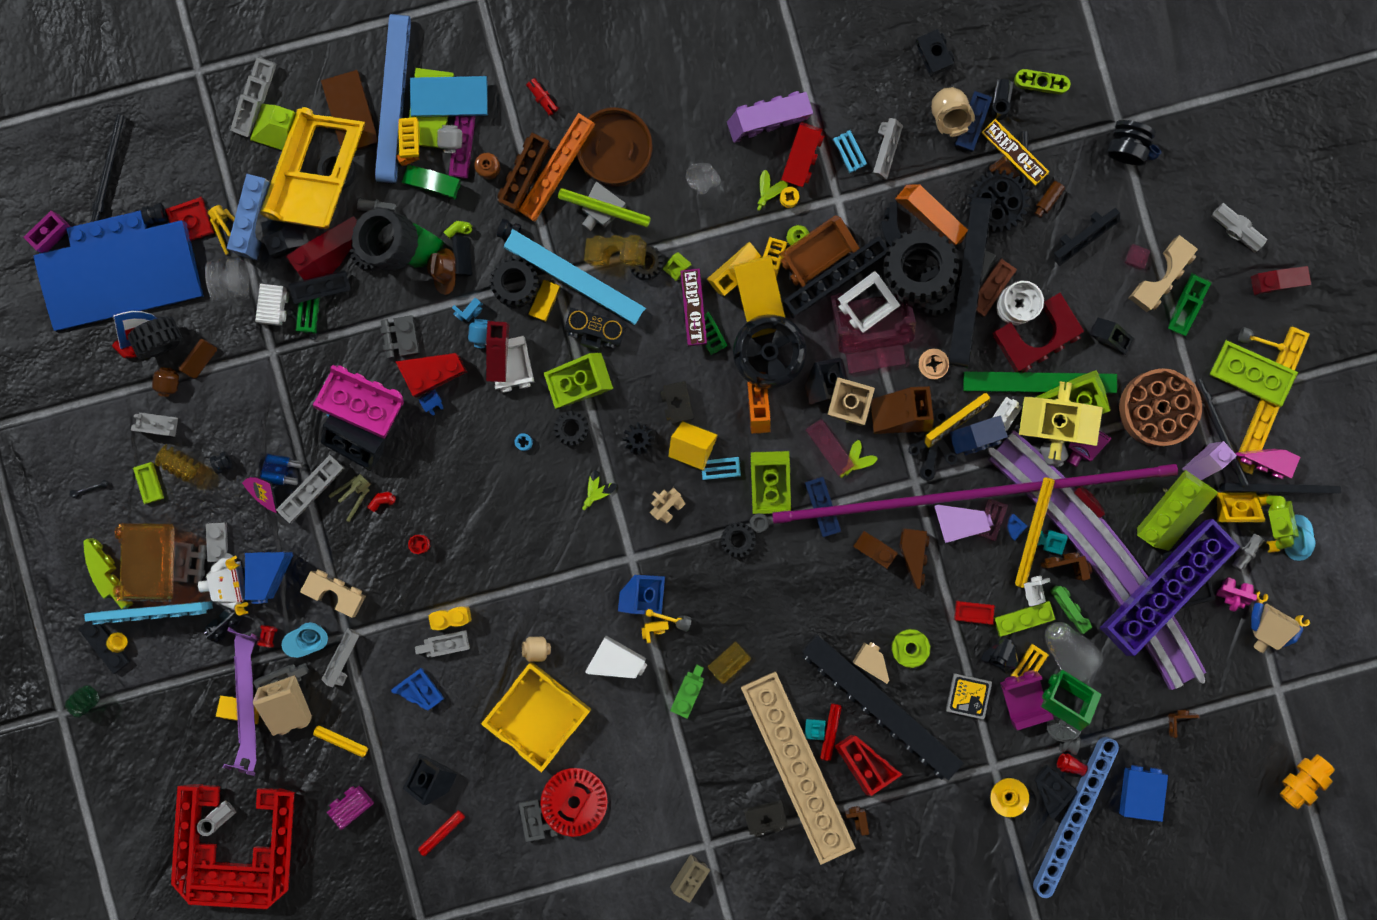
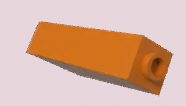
(931, 213)

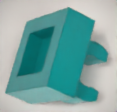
(814, 729)

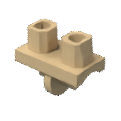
(664, 502)

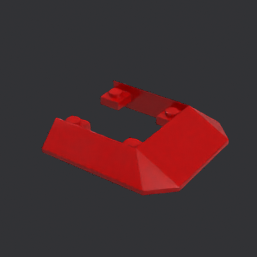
(224, 884)

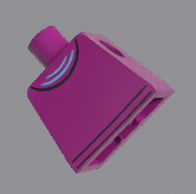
(1085, 451)

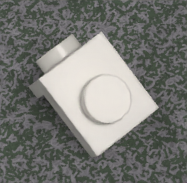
(1034, 590)

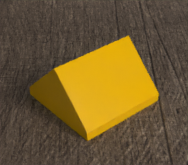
(692, 445)
(1239, 507)

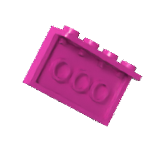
(359, 401)

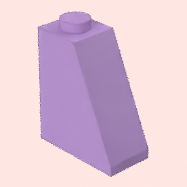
(1210, 460)
(961, 522)

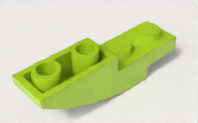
(100, 570)

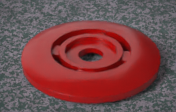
(588, 812)

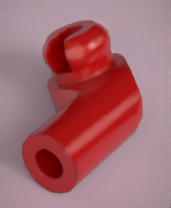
(126, 352)
(381, 498)

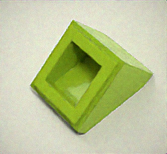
(676, 265)

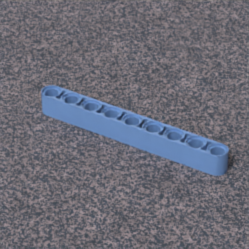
(392, 97)
(1075, 826)

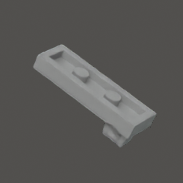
(891, 131)
(333, 673)

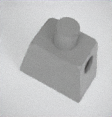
(593, 217)

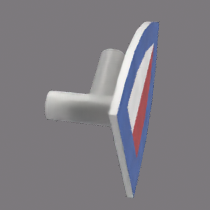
(126, 322)

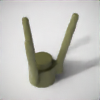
(359, 485)

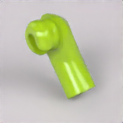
(458, 227)

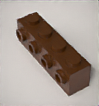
(525, 170)

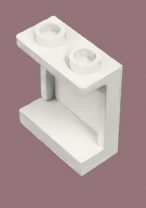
(518, 366)

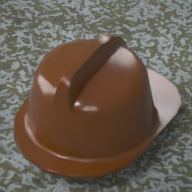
(442, 270)

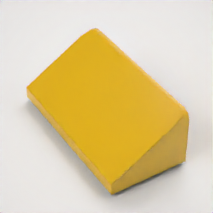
(544, 300)

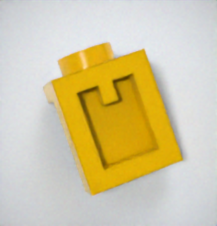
(658, 627)

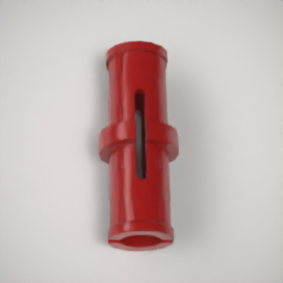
(542, 96)

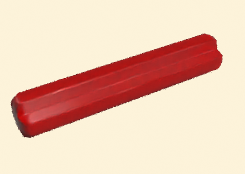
(830, 733)
(441, 833)

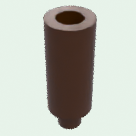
(1049, 198)

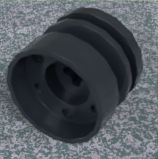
(1131, 142)

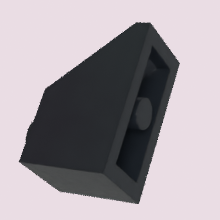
(1111, 335)

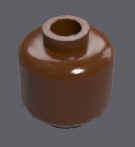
(165, 381)

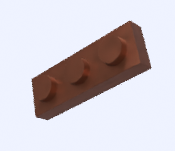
(994, 285)

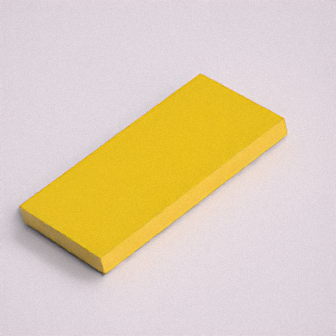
(758, 290)

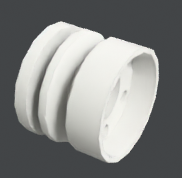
(1029, 299)

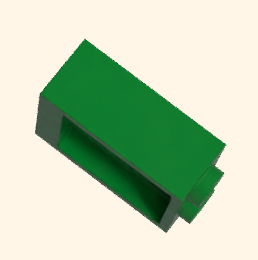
(1077, 688)

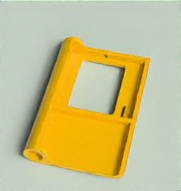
(306, 196)

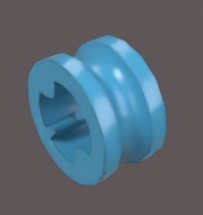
(519, 446)

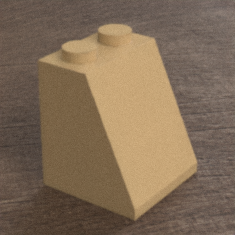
(282, 706)

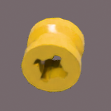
(787, 200)

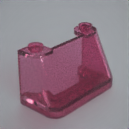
(892, 330)

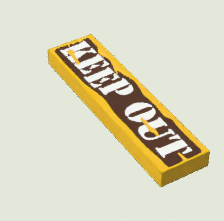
(1015, 152)
(957, 419)

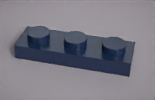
(980, 105)
(820, 498)

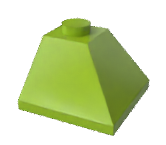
(272, 126)

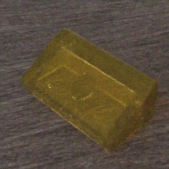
(729, 662)

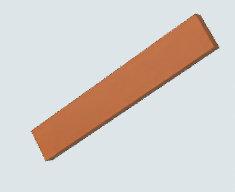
(556, 167)

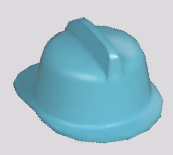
(1305, 543)
(304, 640)

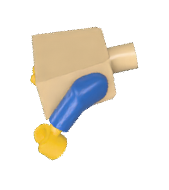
(1274, 627)

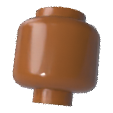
(491, 170)

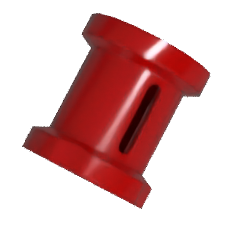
(267, 636)

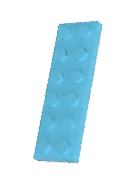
(143, 613)

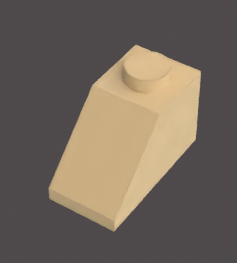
(872, 661)

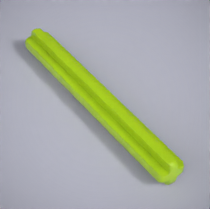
(604, 207)

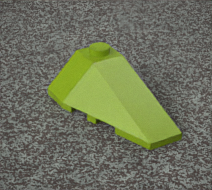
(1085, 390)

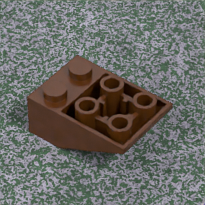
(903, 411)

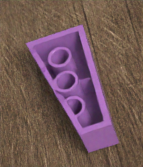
(769, 115)

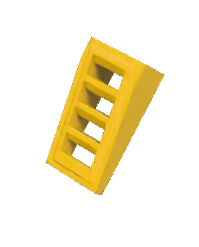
(407, 126)
(777, 243)

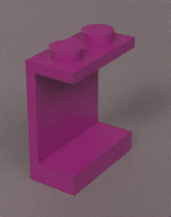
(1025, 699)

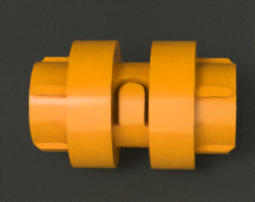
(1302, 787)

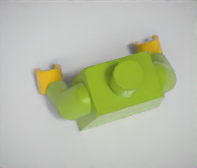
(1282, 521)

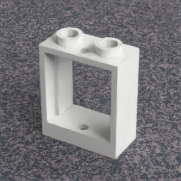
(877, 314)

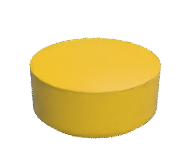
(116, 642)

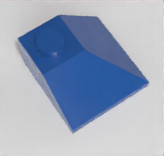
(641, 594)

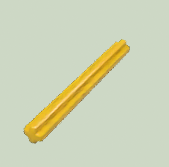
(1034, 532)

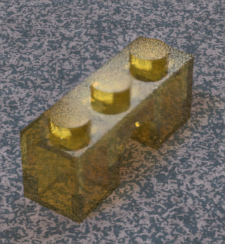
(599, 250)

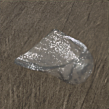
(1072, 651)

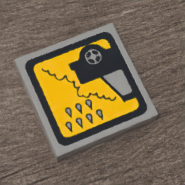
(968, 696)

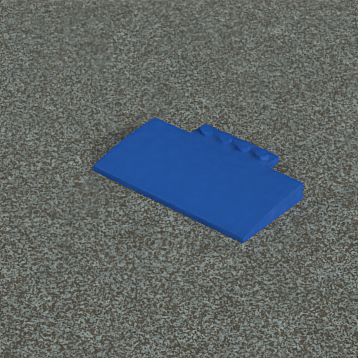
(117, 269)

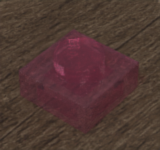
(1137, 256)

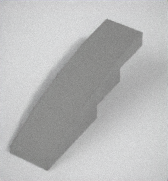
(253, 97)

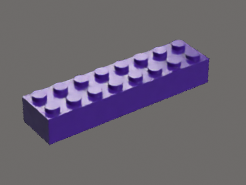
(1169, 587)

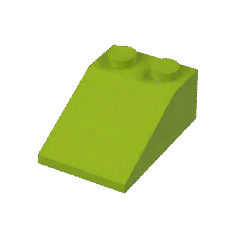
(578, 380)
(770, 482)

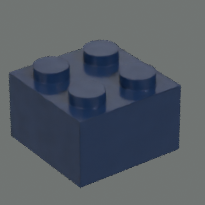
(978, 436)

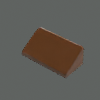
(198, 358)

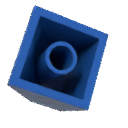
(264, 574)

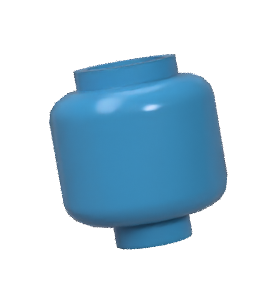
(478, 333)

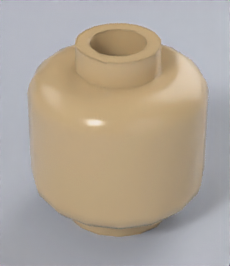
(536, 649)

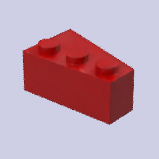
(802, 154)
(430, 372)
(866, 765)

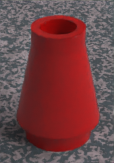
(1069, 764)

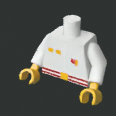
(226, 584)

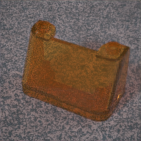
(145, 562)

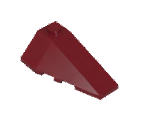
(324, 252)

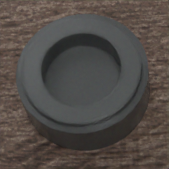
(759, 523)

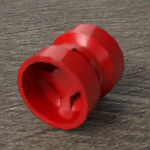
(419, 544)

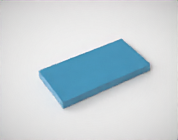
(448, 96)

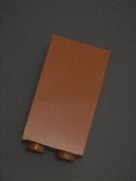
(818, 250)

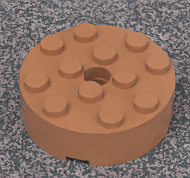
(1140, 404)

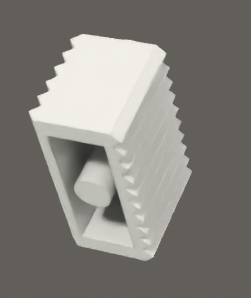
(271, 305)

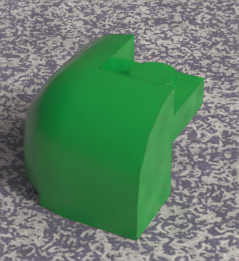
(427, 244)

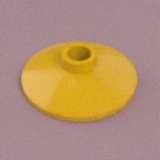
(1018, 801)

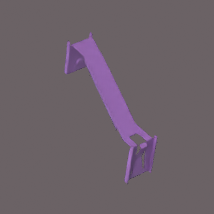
(245, 707)

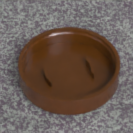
(616, 147)

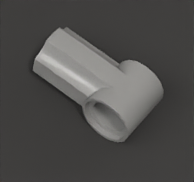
(216, 818)

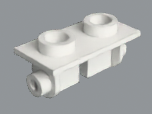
(1008, 410)

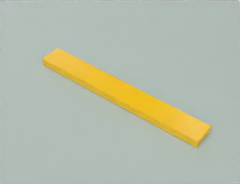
(1265, 411)

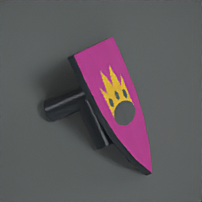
(262, 491)

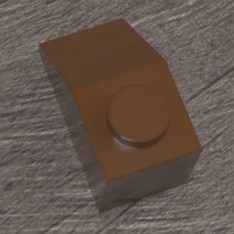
(875, 549)

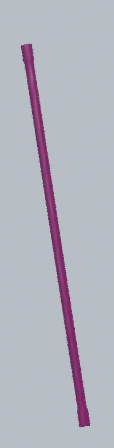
(788, 516)

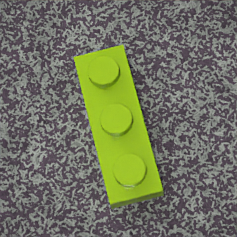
(1024, 618)

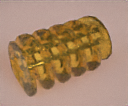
(175, 464)

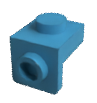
(471, 310)

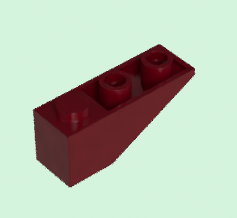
(496, 351)

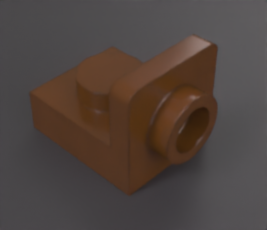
(861, 821)

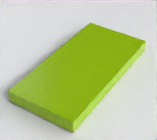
(430, 125)
(1253, 373)

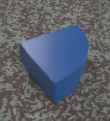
(1015, 527)

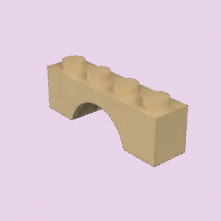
(1177, 255)

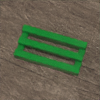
(306, 329)

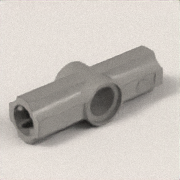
(1239, 227)

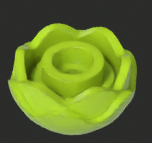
(794, 231)

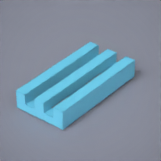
(843, 137)
(737, 467)

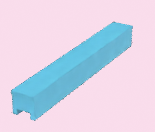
(573, 277)

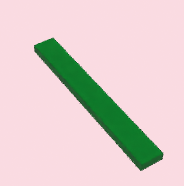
(1026, 381)

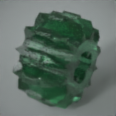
(82, 701)

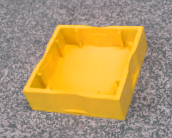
(536, 716)

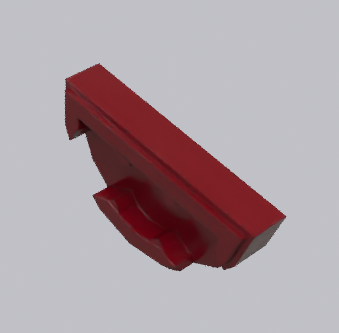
(1090, 501)

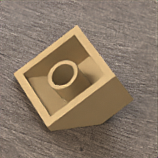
(850, 401)

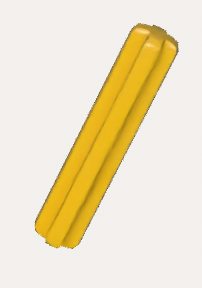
(340, 741)

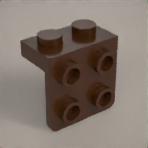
(1079, 564)

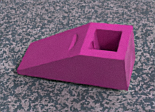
(1277, 461)

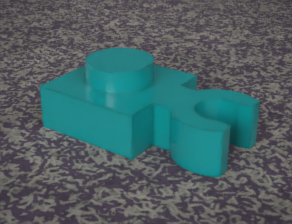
(1053, 541)

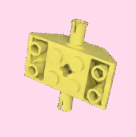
(1080, 426)

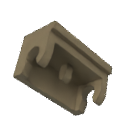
(689, 878)

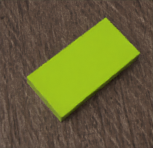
(148, 483)

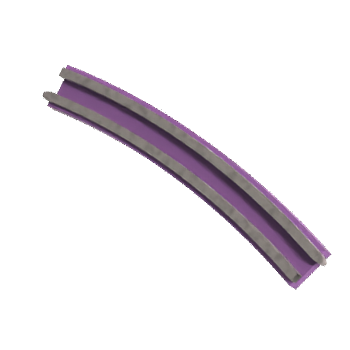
(1103, 551)

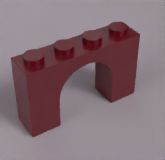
(1064, 326)

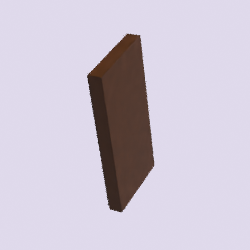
(348, 101)

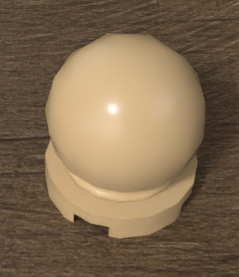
(952, 111)

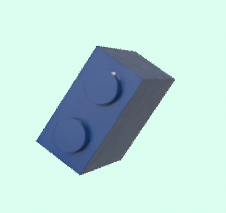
(1143, 793)

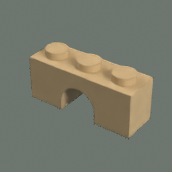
(348, 599)

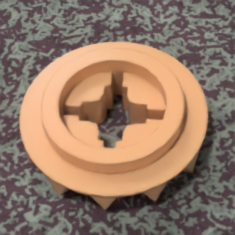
(938, 356)

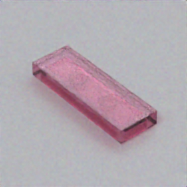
(875, 359)
(830, 447)

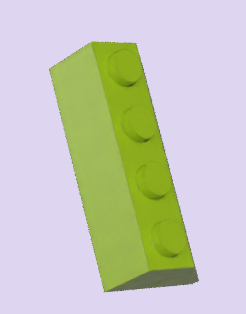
(1175, 511)

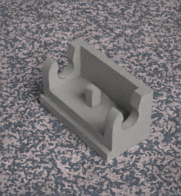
(155, 424)

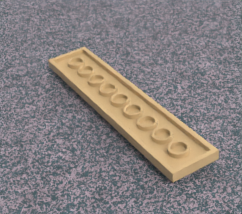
(798, 767)

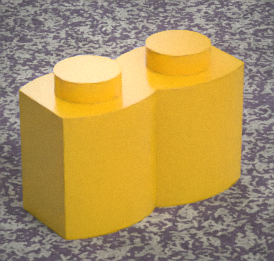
(445, 618)

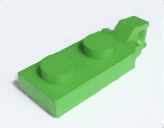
(1071, 609)
(688, 692)

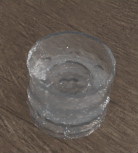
(226, 279)

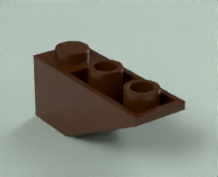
(913, 549)

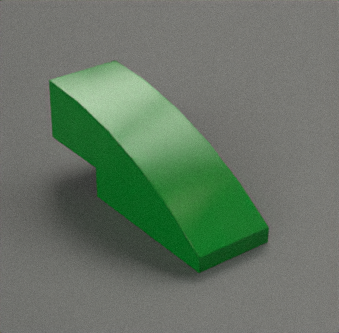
(431, 181)
(1189, 304)

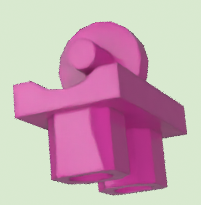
(1235, 596)

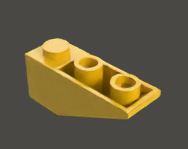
(724, 278)

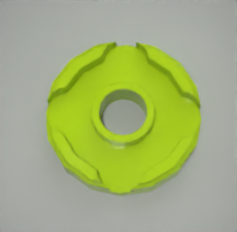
(899, 648)

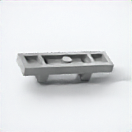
(310, 489)

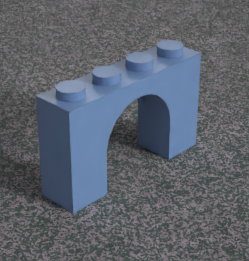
(242, 236)

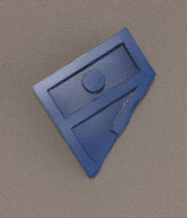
(419, 690)

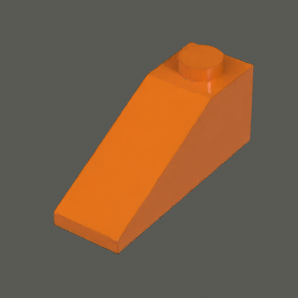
(758, 408)

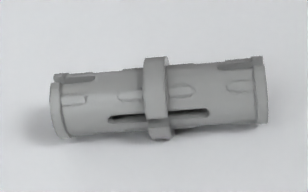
(1248, 552)

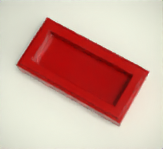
(974, 612)

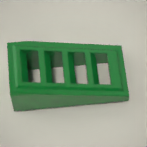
(722, 345)

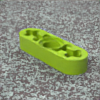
(1049, 76)

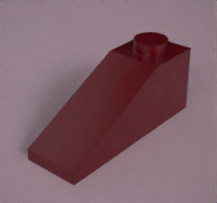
(1280, 280)

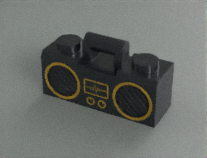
(588, 324)

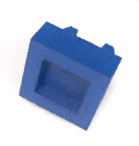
(431, 400)

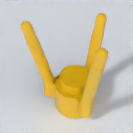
(219, 217)

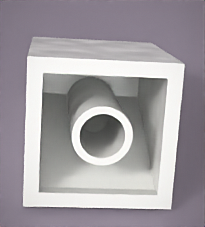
(616, 660)

